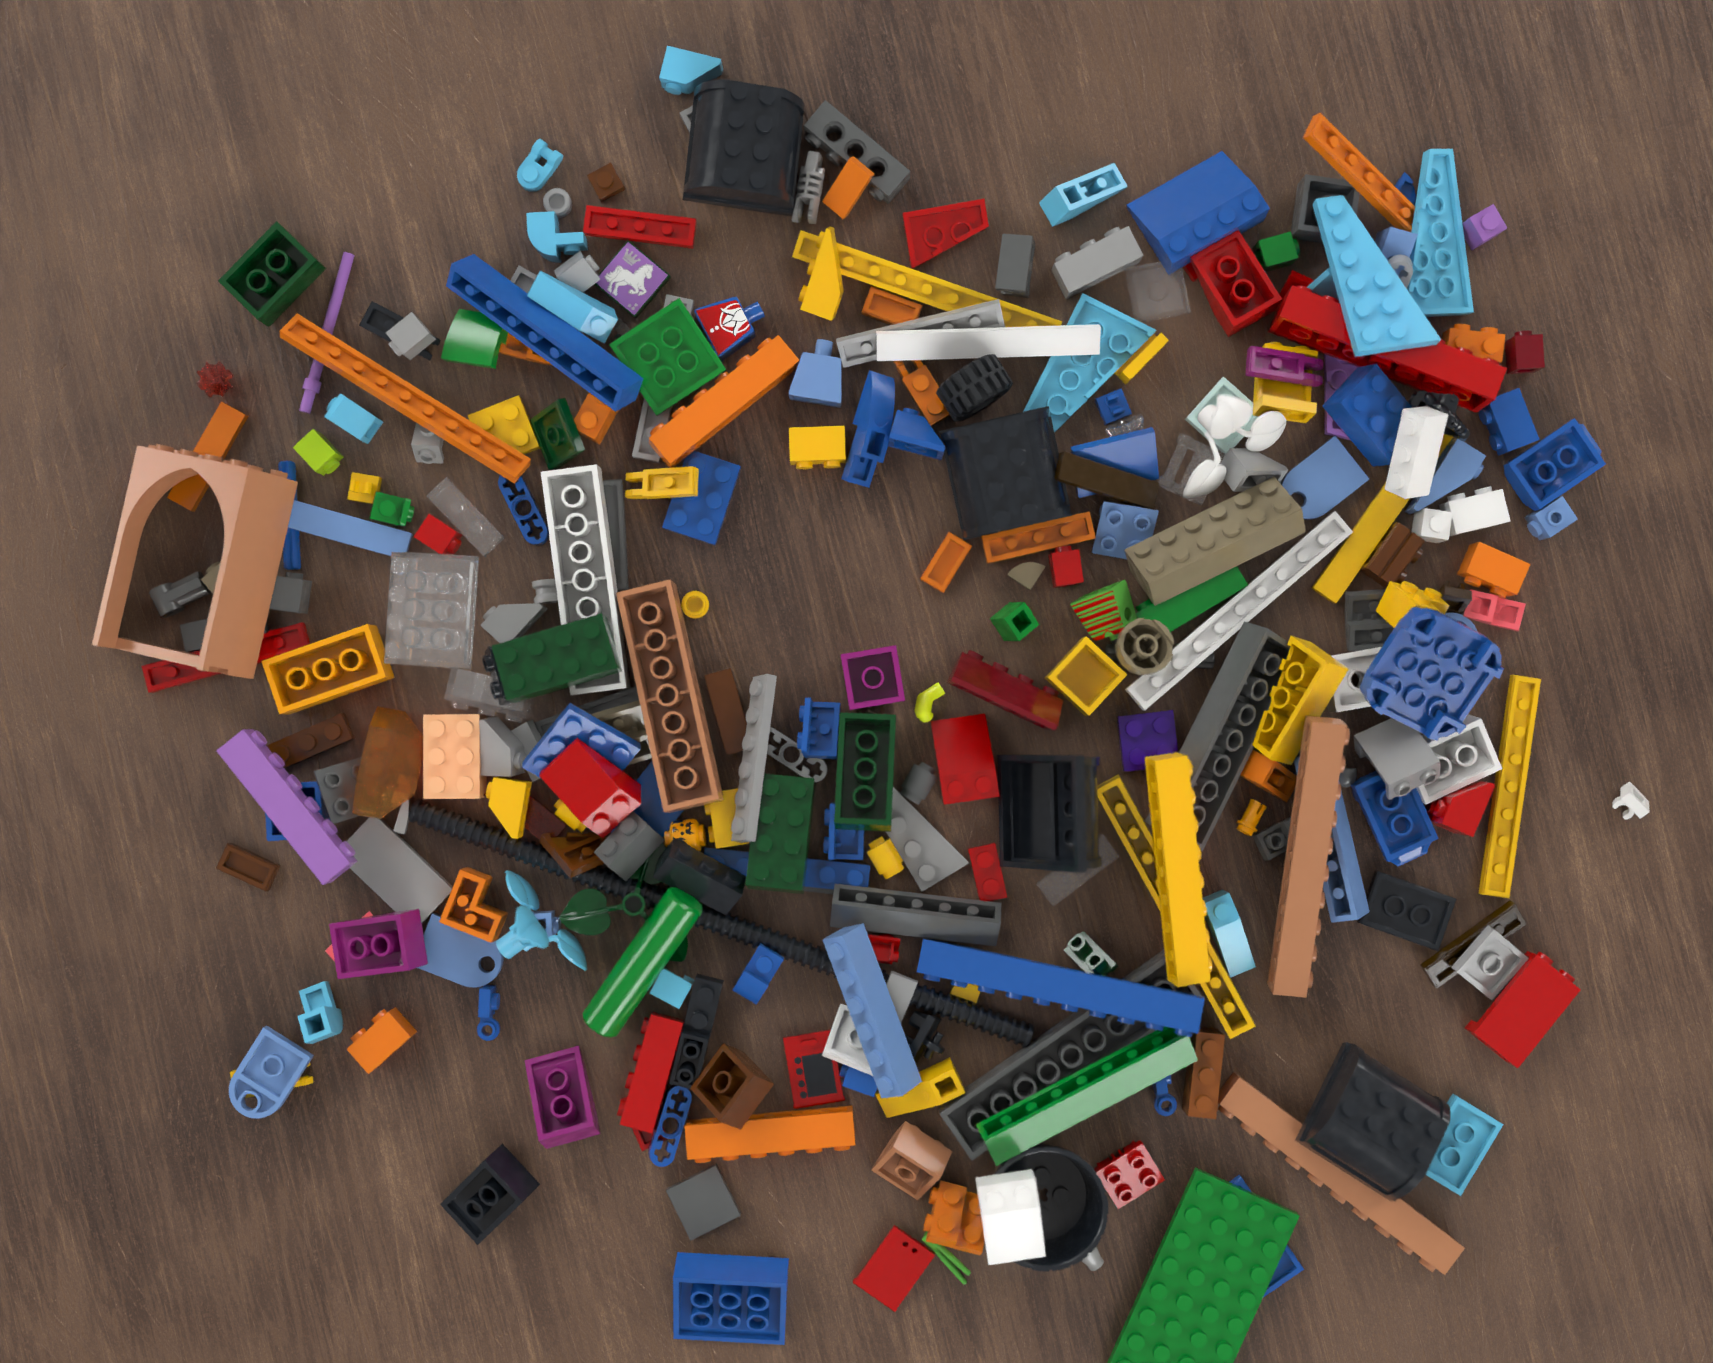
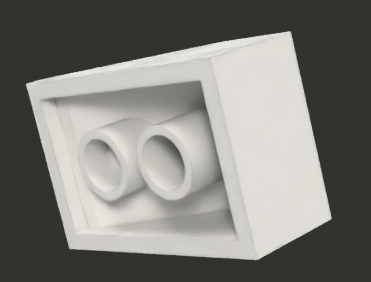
(1010, 1216)

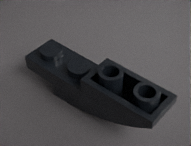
(696, 1030)

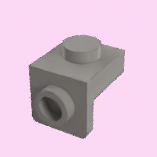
(427, 446)

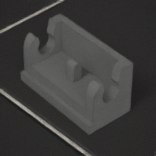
(1015, 265)

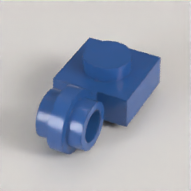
(488, 1003)
(1162, 1095)

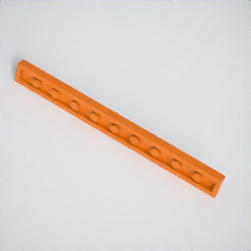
(405, 398)

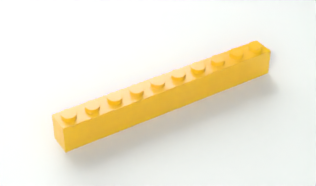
(1140, 847)

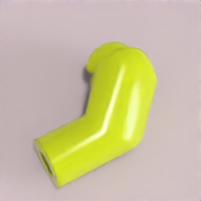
(925, 701)

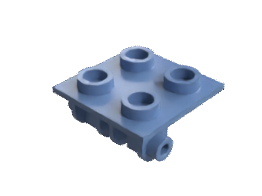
(1122, 527)

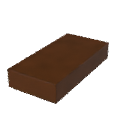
(248, 867)

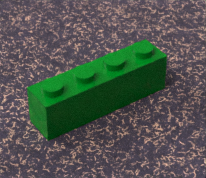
(1194, 601)

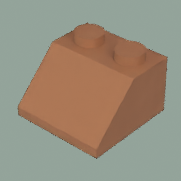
(912, 1160)

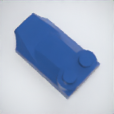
(1554, 465)
(1398, 823)

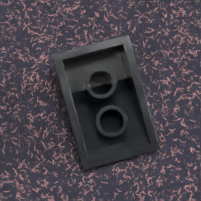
(490, 1194)

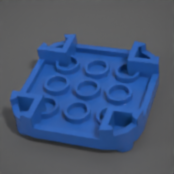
(1431, 672)

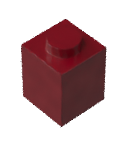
(1524, 353)

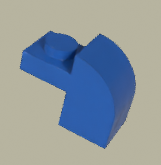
(758, 974)

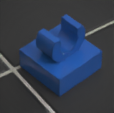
(1113, 406)

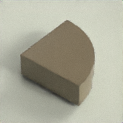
(1026, 573)

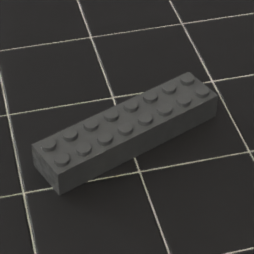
(1229, 721)

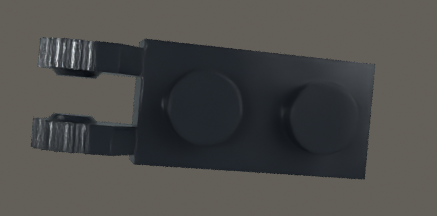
(380, 320)

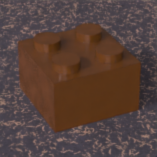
(731, 1086)

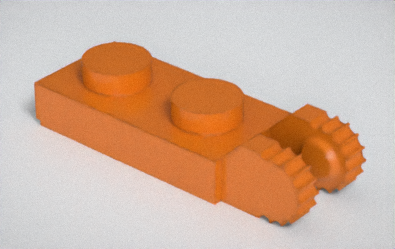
(923, 391)

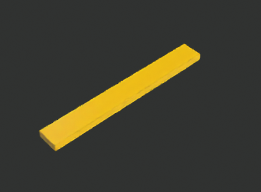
(1362, 541)
(1509, 786)

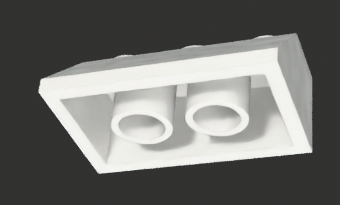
(1462, 760)

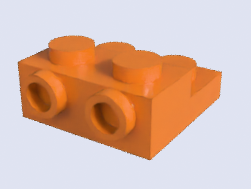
(1482, 343)
(954, 1218)

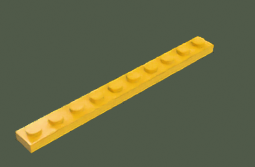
(915, 283)

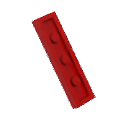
(639, 226)

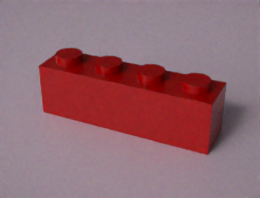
(651, 1073)

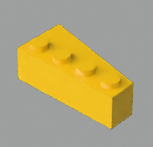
(1303, 690)

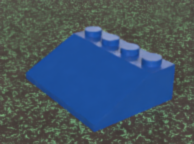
(1197, 210)
(730, 1298)

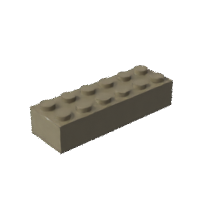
(1215, 540)

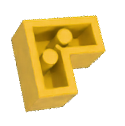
(1402, 597)

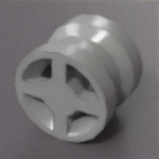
(545, 591)

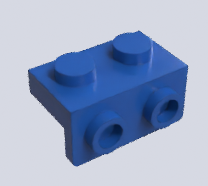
(820, 729)
(842, 843)

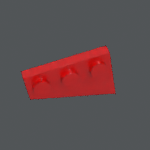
(941, 228)

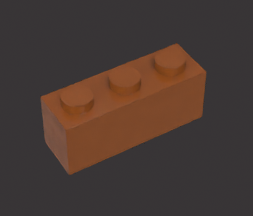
(1204, 1075)

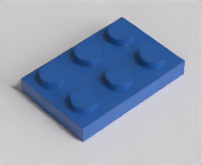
(704, 514)

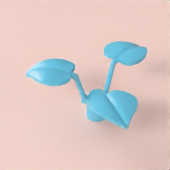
(528, 931)

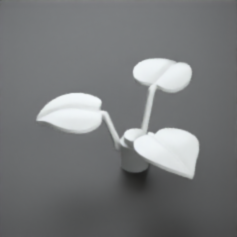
(1221, 421)

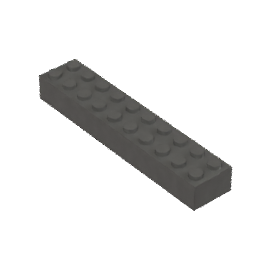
(1048, 1059)

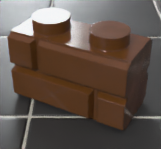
(1393, 555)

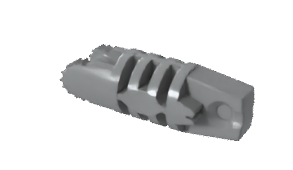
(809, 188)

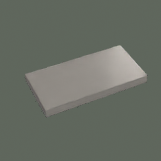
(396, 870)

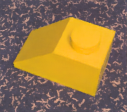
(509, 803)

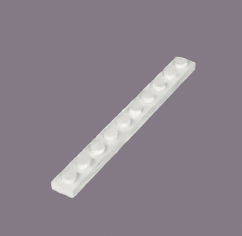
(1241, 608)

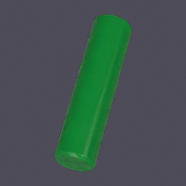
(642, 962)

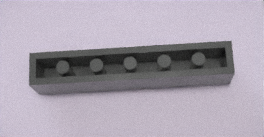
(916, 914)

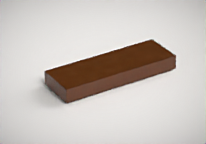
(727, 709)

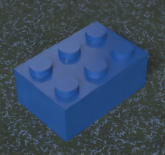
(1369, 412)

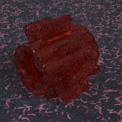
(214, 379)

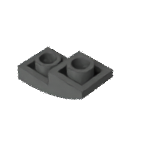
(1273, 839)

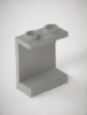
(1398, 756)

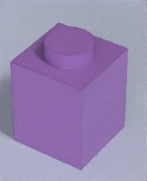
(1483, 227)

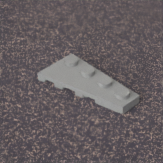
(921, 845)

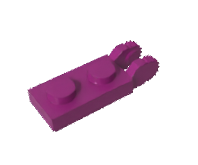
(1283, 366)

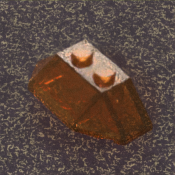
(388, 764)

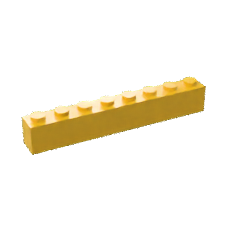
(1178, 869)

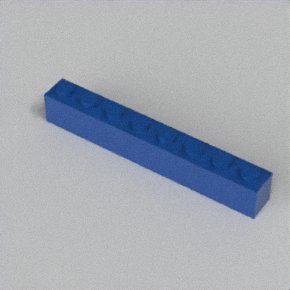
(544, 332)

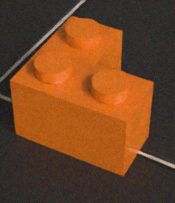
(466, 907)

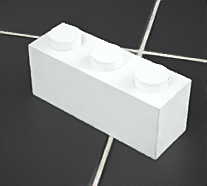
(1416, 452)

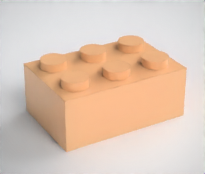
(452, 757)

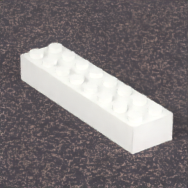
(584, 558)

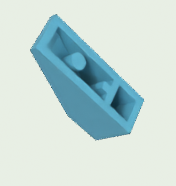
(1082, 194)
(573, 306)
(1228, 933)

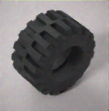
(974, 387)

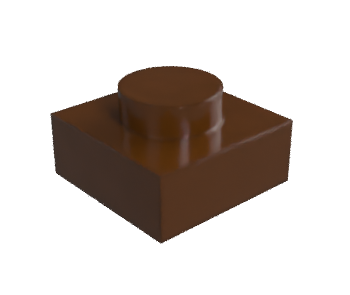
(606, 182)

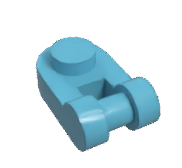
(533, 175)

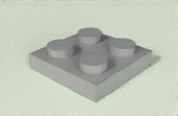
(1490, 962)

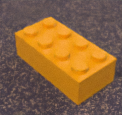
(327, 669)

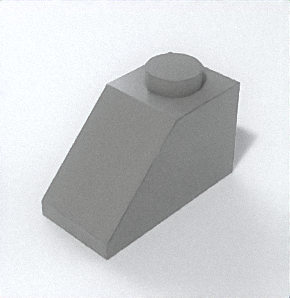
(1249, 469)
(511, 620)
(499, 749)

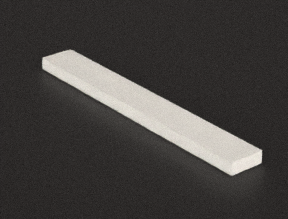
(984, 341)

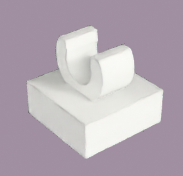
(1633, 800)

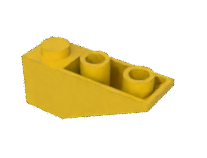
(825, 284)
(938, 1086)

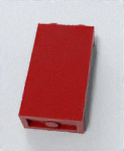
(1525, 1009)

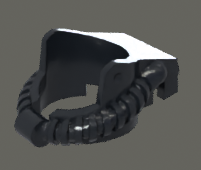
(1447, 404)

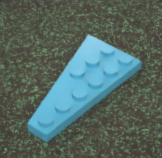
(1439, 254)
(1371, 295)
(1074, 378)

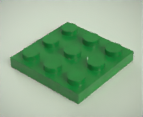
(669, 356)

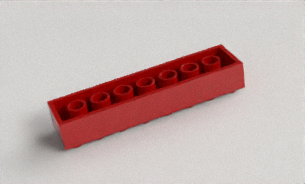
(1434, 368)

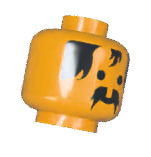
(688, 832)

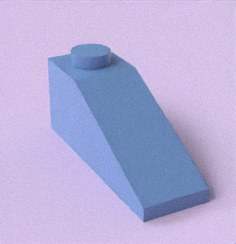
(1453, 468)

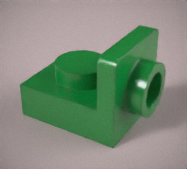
(391, 509)

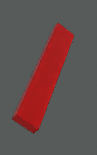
(169, 674)

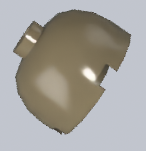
(1144, 646)

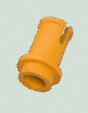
(1251, 817)

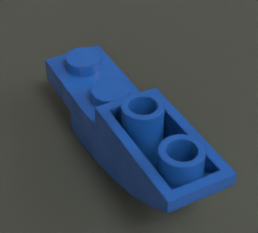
(873, 429)

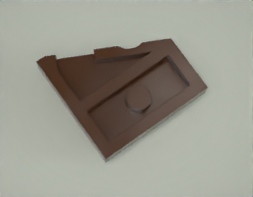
(574, 852)

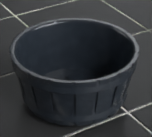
(1075, 1205)

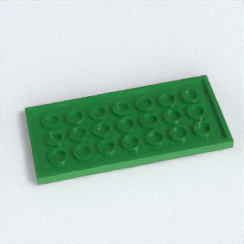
(1206, 1276)

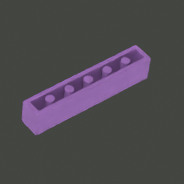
(287, 805)

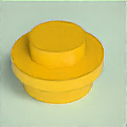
(695, 604)

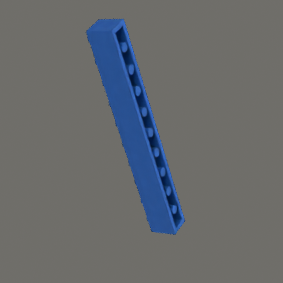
(1061, 985)

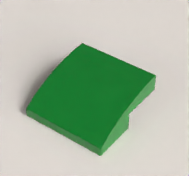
(473, 340)

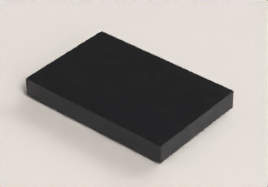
(1407, 910)

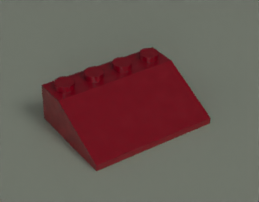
(1006, 691)

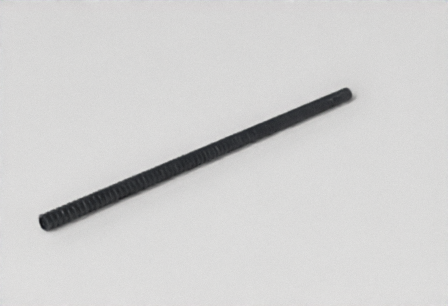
(709, 919)

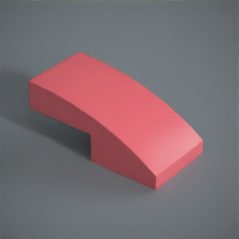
(1495, 610)

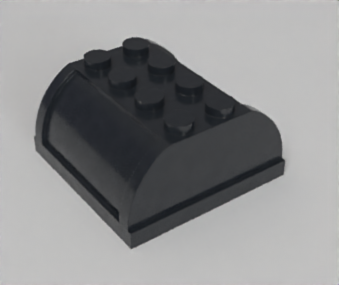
(744, 146)
(1005, 473)
(1048, 812)
(1374, 1124)

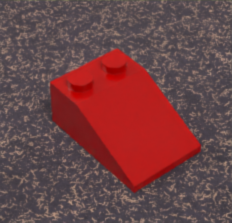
(1235, 283)
(964, 759)
(592, 787)

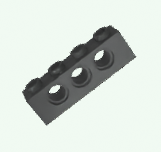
(830, 120)

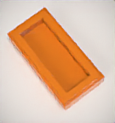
(848, 187)
(889, 307)
(946, 562)

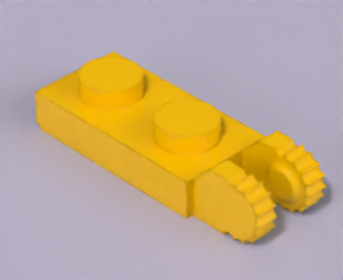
(664, 483)

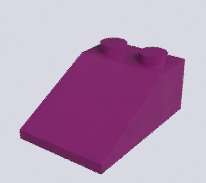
(378, 944)
(561, 1098)

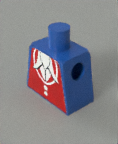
(728, 325)

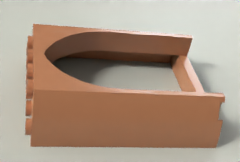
(256, 522)

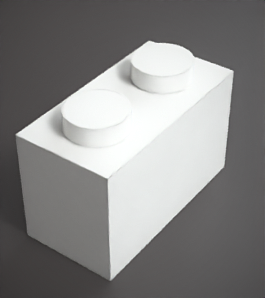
(1476, 512)

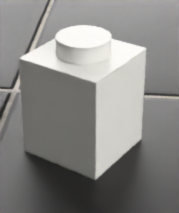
(1432, 525)

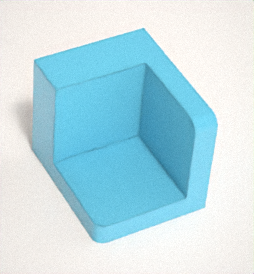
(672, 988)

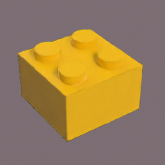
(1085, 676)

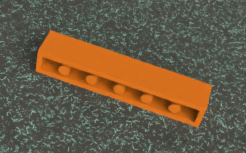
(724, 401)
(771, 1133)

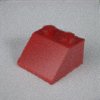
(1461, 809)

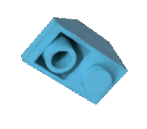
(353, 418)

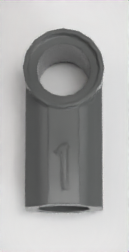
(172, 597)

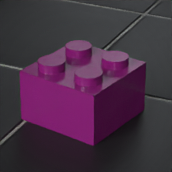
(872, 677)

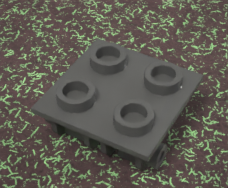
(338, 789)

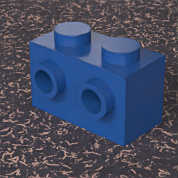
(1508, 422)

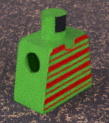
(1106, 611)

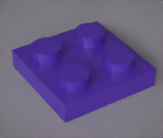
(1145, 736)

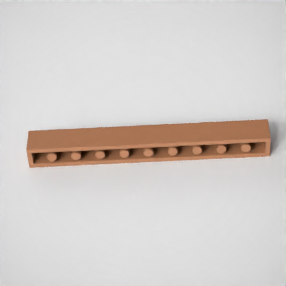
(1307, 855)
(1392, 1217)

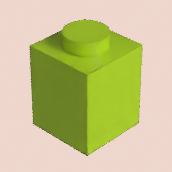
(318, 452)

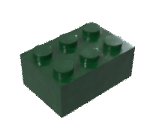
(272, 274)

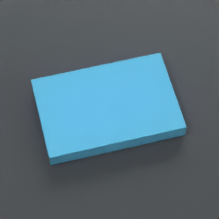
(1462, 1145)

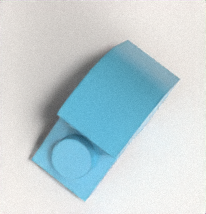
(548, 241)
(321, 1015)

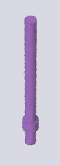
(311, 384)

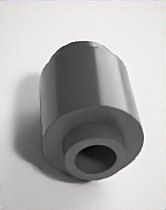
(918, 782)

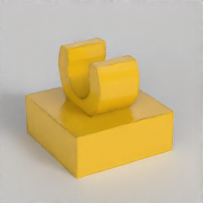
(363, 487)

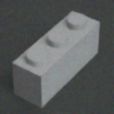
(1096, 261)

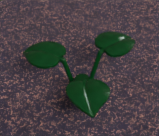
(588, 912)

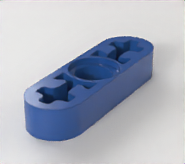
(525, 529)
(657, 1144)

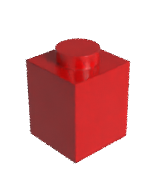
(439, 536)
(1065, 567)

